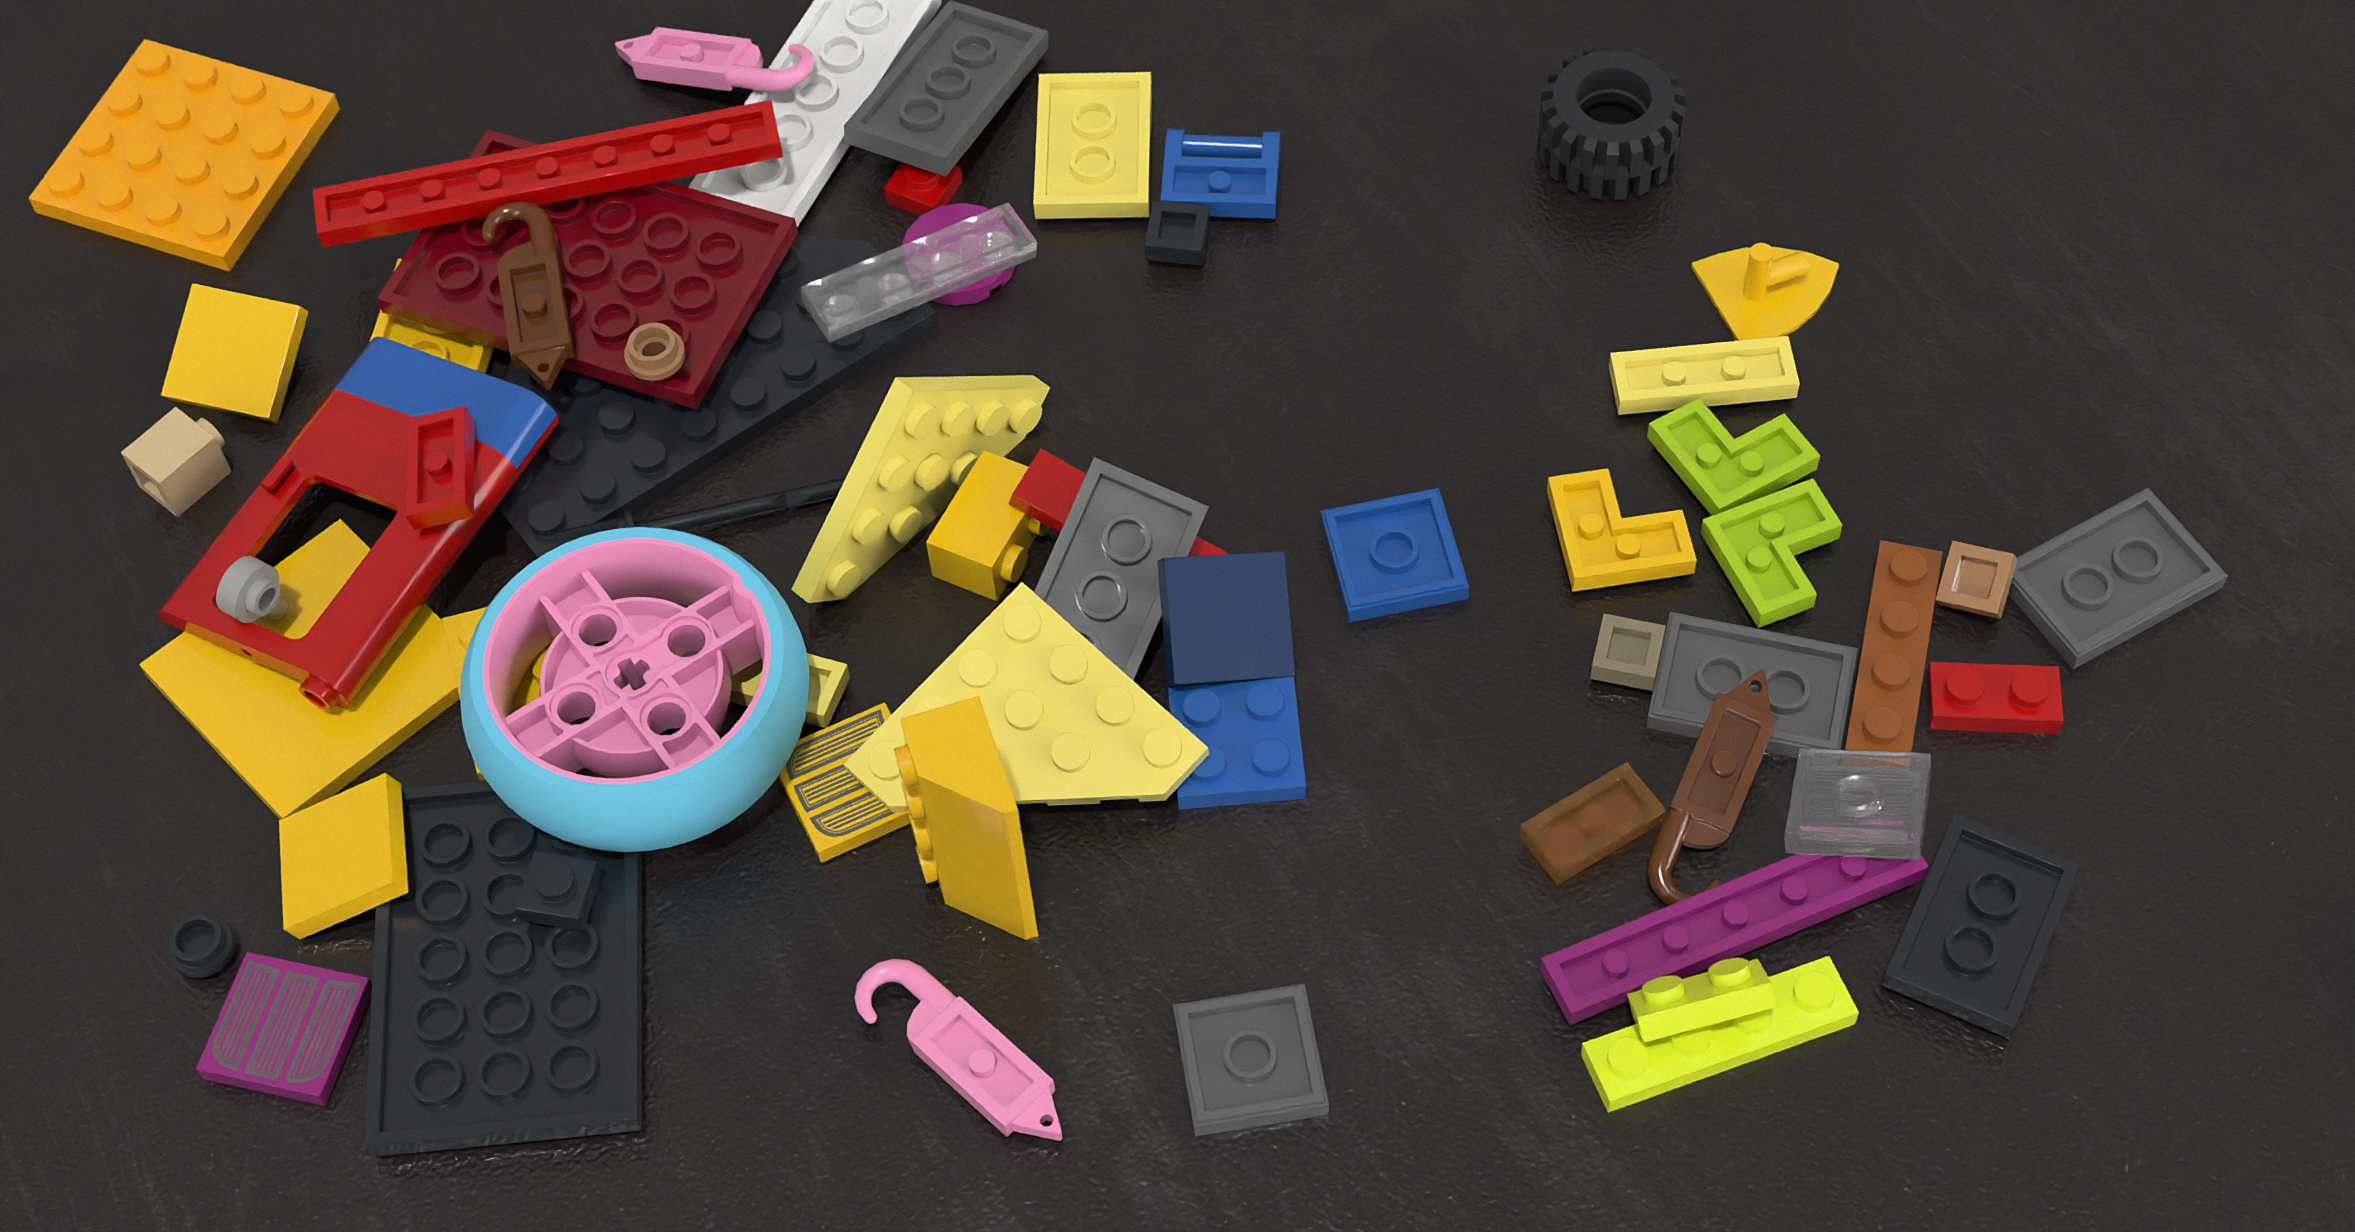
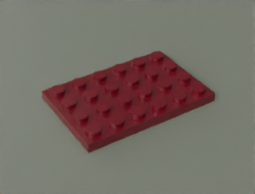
(623, 264)

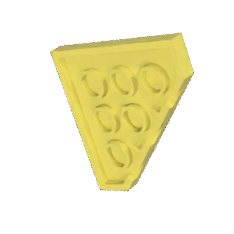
(912, 470)
(1057, 711)

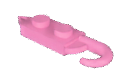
(709, 61)
(968, 1052)

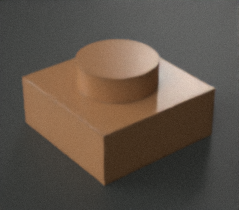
(1976, 579)

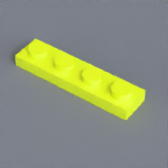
(1809, 1005)

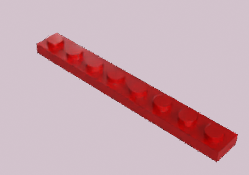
(546, 173)

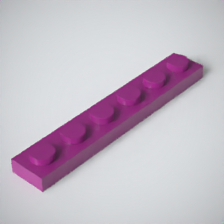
(1718, 926)

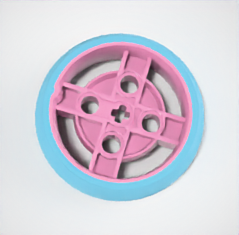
(630, 592)

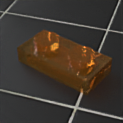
(1592, 823)

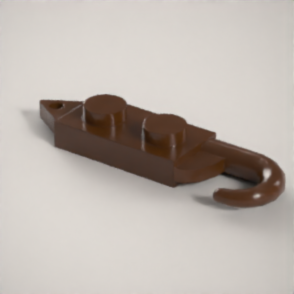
(532, 294)
(1713, 782)

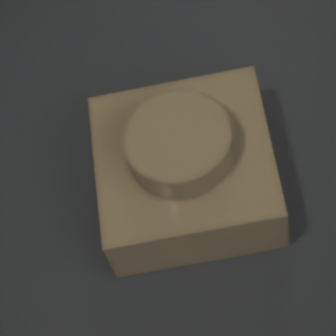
(1627, 652)

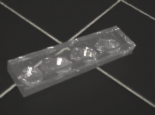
(918, 272)

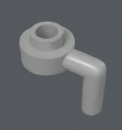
(251, 591)

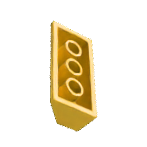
(966, 815)

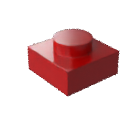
(921, 189)

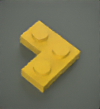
(1610, 549)

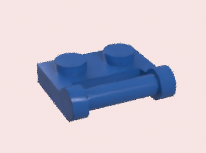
(1223, 172)

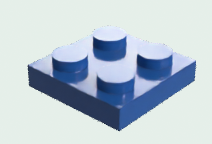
(1249, 739)

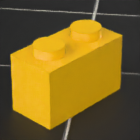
(980, 536)

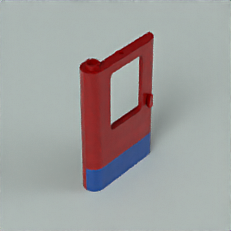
(361, 448)

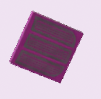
(285, 1028)

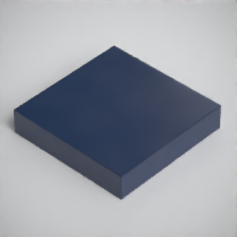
(1226, 618)

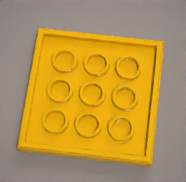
(263, 723)

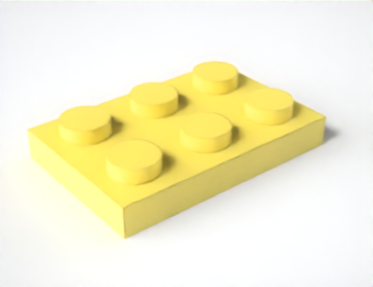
(1093, 145)

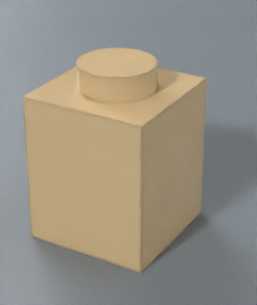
(177, 460)

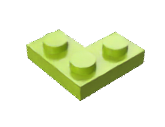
(1726, 469)
(1759, 546)

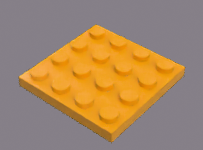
(185, 154)

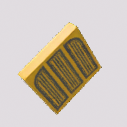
(827, 798)

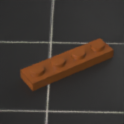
(1893, 649)

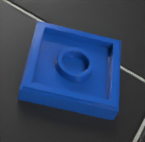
(1394, 555)

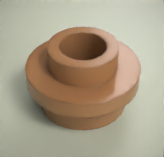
(649, 341)

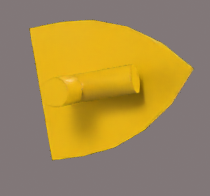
(1765, 288)

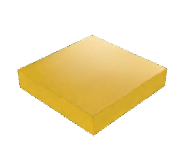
(235, 353)
(343, 856)

